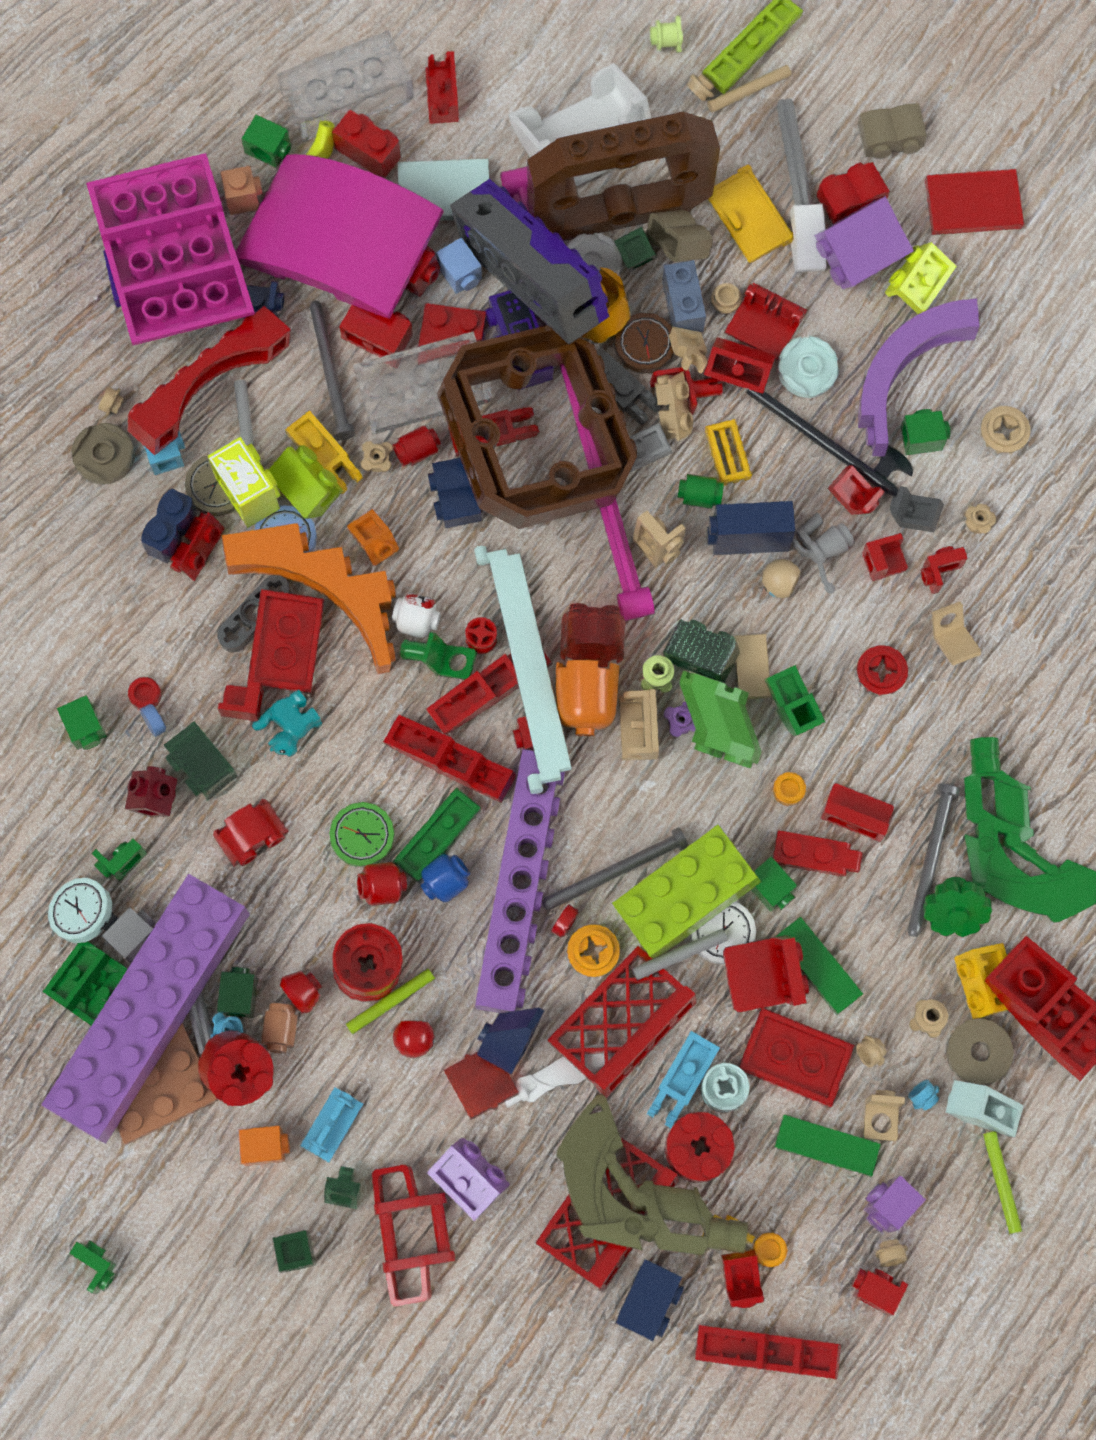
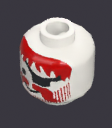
(416, 615)

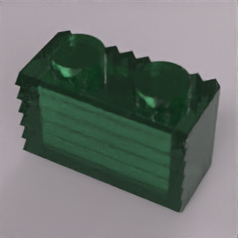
(702, 650)

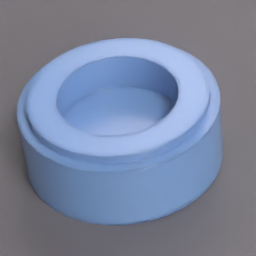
(153, 720)

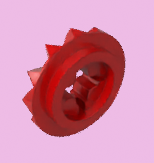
(893, 662)

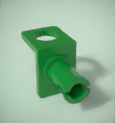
(438, 656)

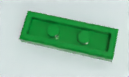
(437, 834)
(822, 968)
(827, 1145)

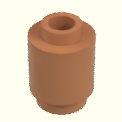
(279, 1027)

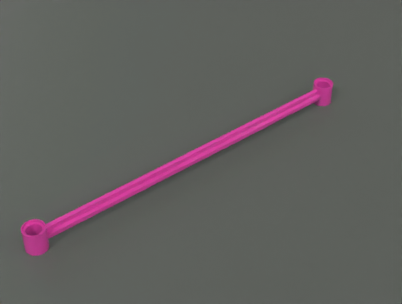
(634, 600)

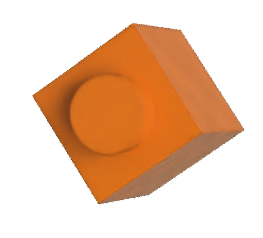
(263, 1145)

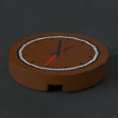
(644, 343)

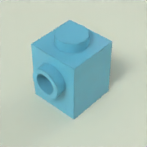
(167, 458)

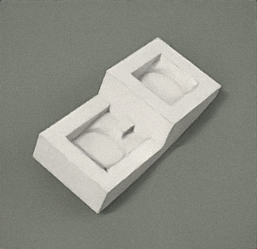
(807, 222)

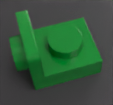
(124, 859)

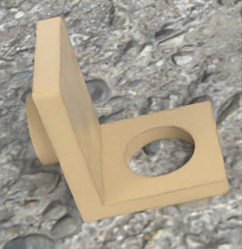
(953, 637)
(886, 1103)

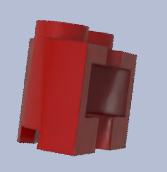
(248, 831)

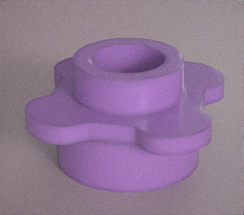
(677, 727)

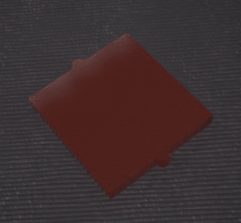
(480, 1084)

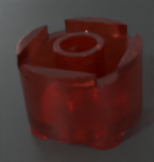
(593, 634)

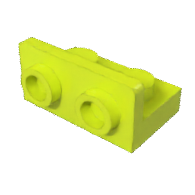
(921, 277)

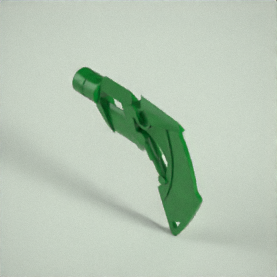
(1055, 894)

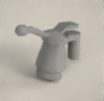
(830, 543)

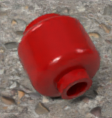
(381, 884)

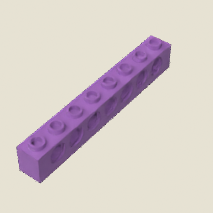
(490, 995)

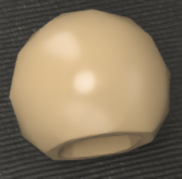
(780, 578)

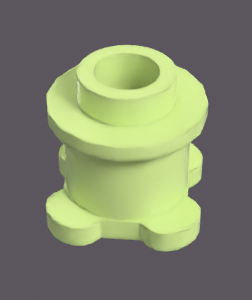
(667, 34)
(654, 681)

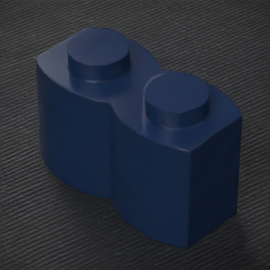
(456, 499)
(165, 530)

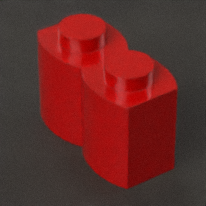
(851, 191)

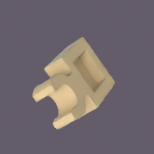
(690, 347)

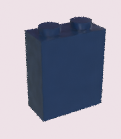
(751, 528)

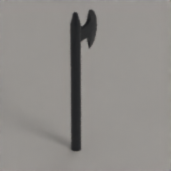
(892, 461)

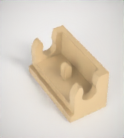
(639, 725)

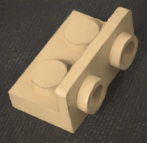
(654, 541)

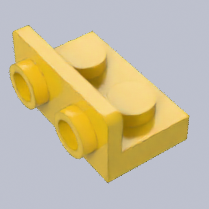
(973, 969)

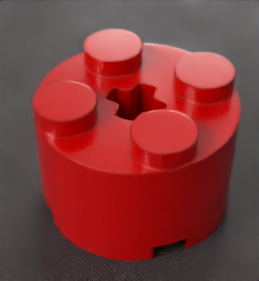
(218, 1071)
(716, 1138)

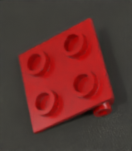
(765, 320)

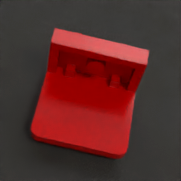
(765, 973)

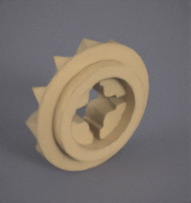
(1012, 419)

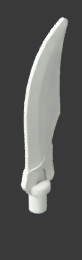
(556, 1074)

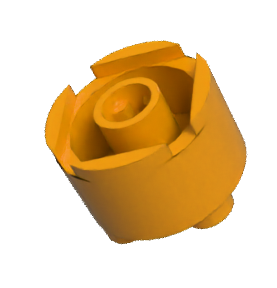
(617, 307)

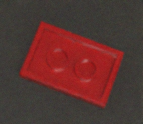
(974, 202)
(286, 641)
(796, 1057)

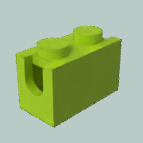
(305, 481)

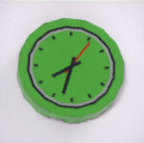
(362, 834)

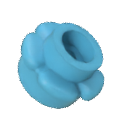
(924, 1095)

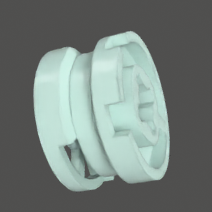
(724, 1087)

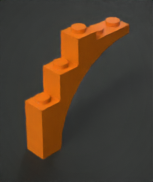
(361, 597)

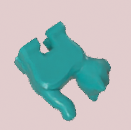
(292, 722)

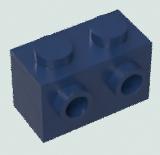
(649, 1301)

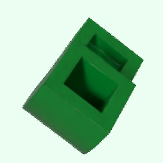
(794, 703)

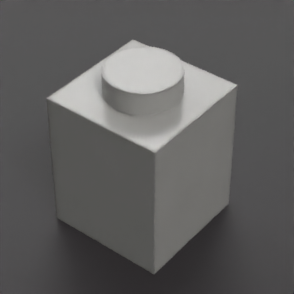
(129, 933)

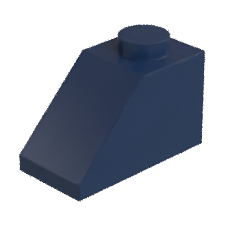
(508, 1037)

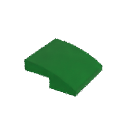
(85, 981)

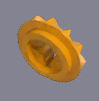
(600, 937)

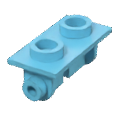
(332, 1124)

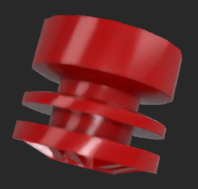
(362, 944)

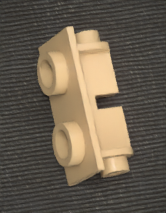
(674, 391)

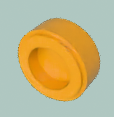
(789, 789)
(770, 1249)

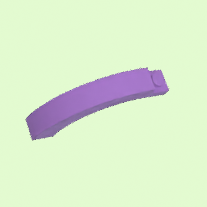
(925, 331)

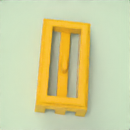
(733, 476)

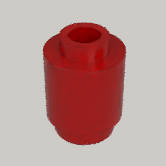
(416, 446)

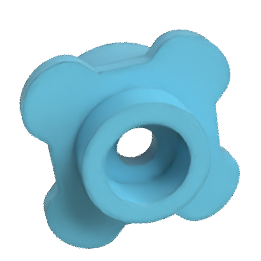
(228, 1023)

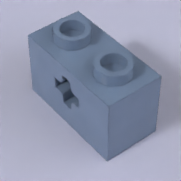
(684, 296)

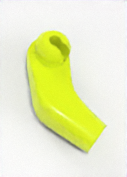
(323, 141)

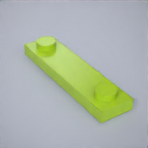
(752, 43)

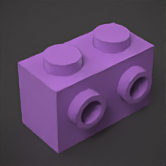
(892, 1204)

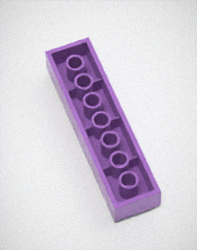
(146, 1009)

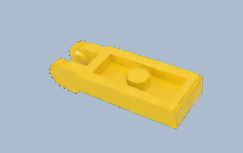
(329, 453)

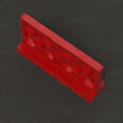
(642, 1041)
(613, 1255)

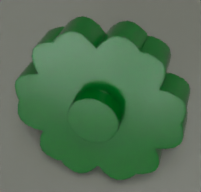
(957, 907)

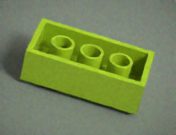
(686, 892)

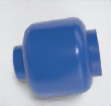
(445, 878)

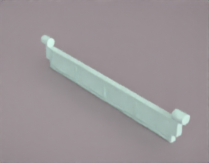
(529, 666)

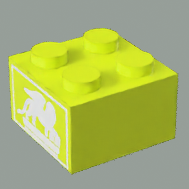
(245, 481)

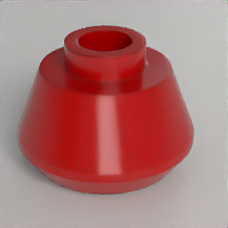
(301, 990)

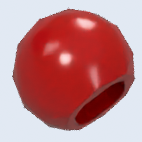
(413, 1038)

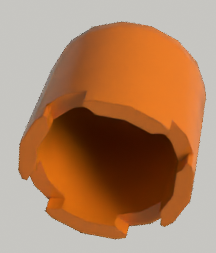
(586, 695)

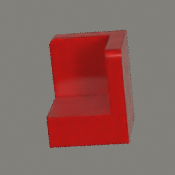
(885, 557)
(242, 701)

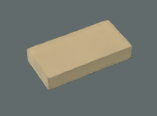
(753, 665)

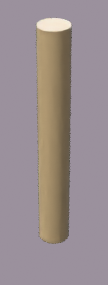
(749, 88)

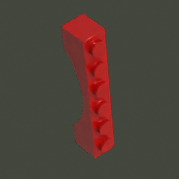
(253, 342)

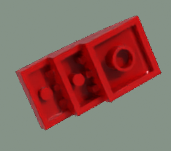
(1048, 1005)

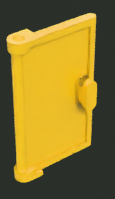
(745, 205)

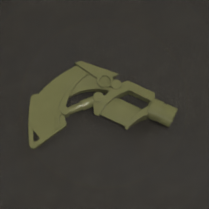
(591, 1149)

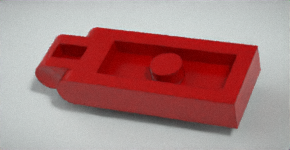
(815, 854)

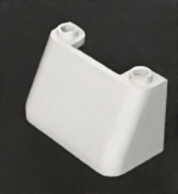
(612, 103)

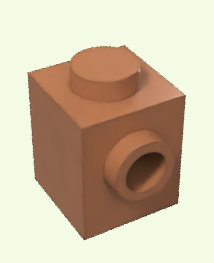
(241, 190)

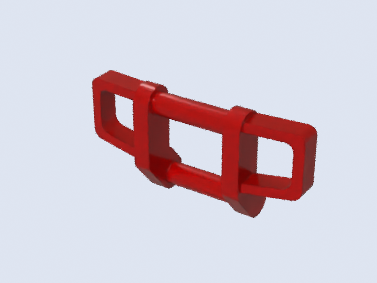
(392, 1262)

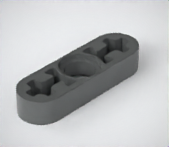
(252, 600)

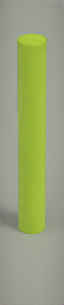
(390, 1001)
(1002, 1182)

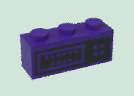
(513, 316)

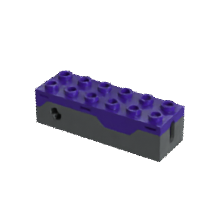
(531, 260)

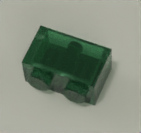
(200, 760)

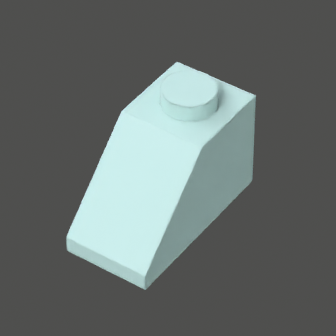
(984, 1108)

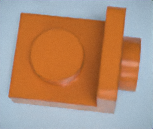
(373, 537)

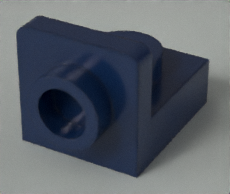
(267, 297)

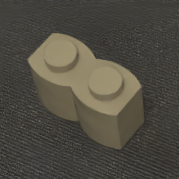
(892, 130)
(679, 235)

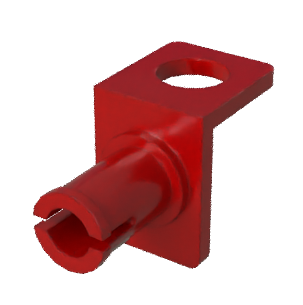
(697, 388)

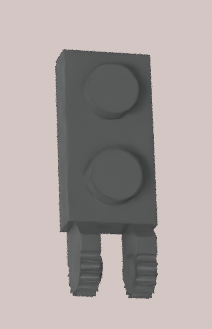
(627, 389)

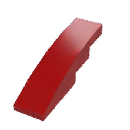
(476, 694)
(449, 758)
(768, 1352)

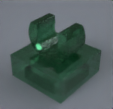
(342, 1190)

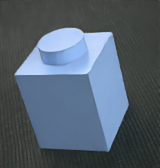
(459, 266)

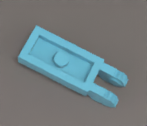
(684, 1075)

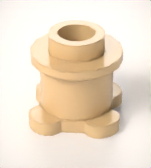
(920, 1019)

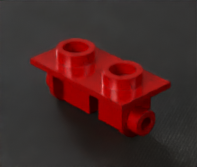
(204, 535)

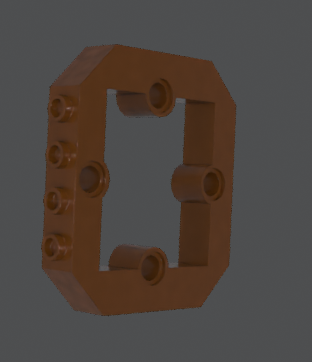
(681, 138)
(546, 499)

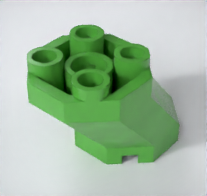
(720, 720)

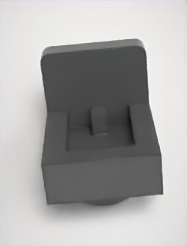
(916, 511)

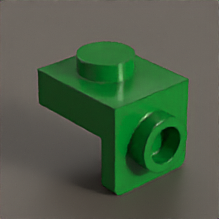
(92, 1255)

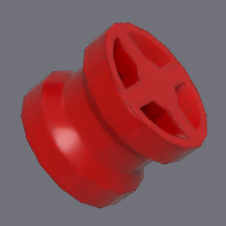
(481, 628)

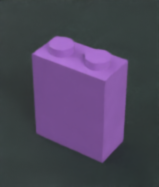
(863, 243)

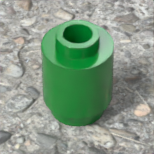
(700, 491)

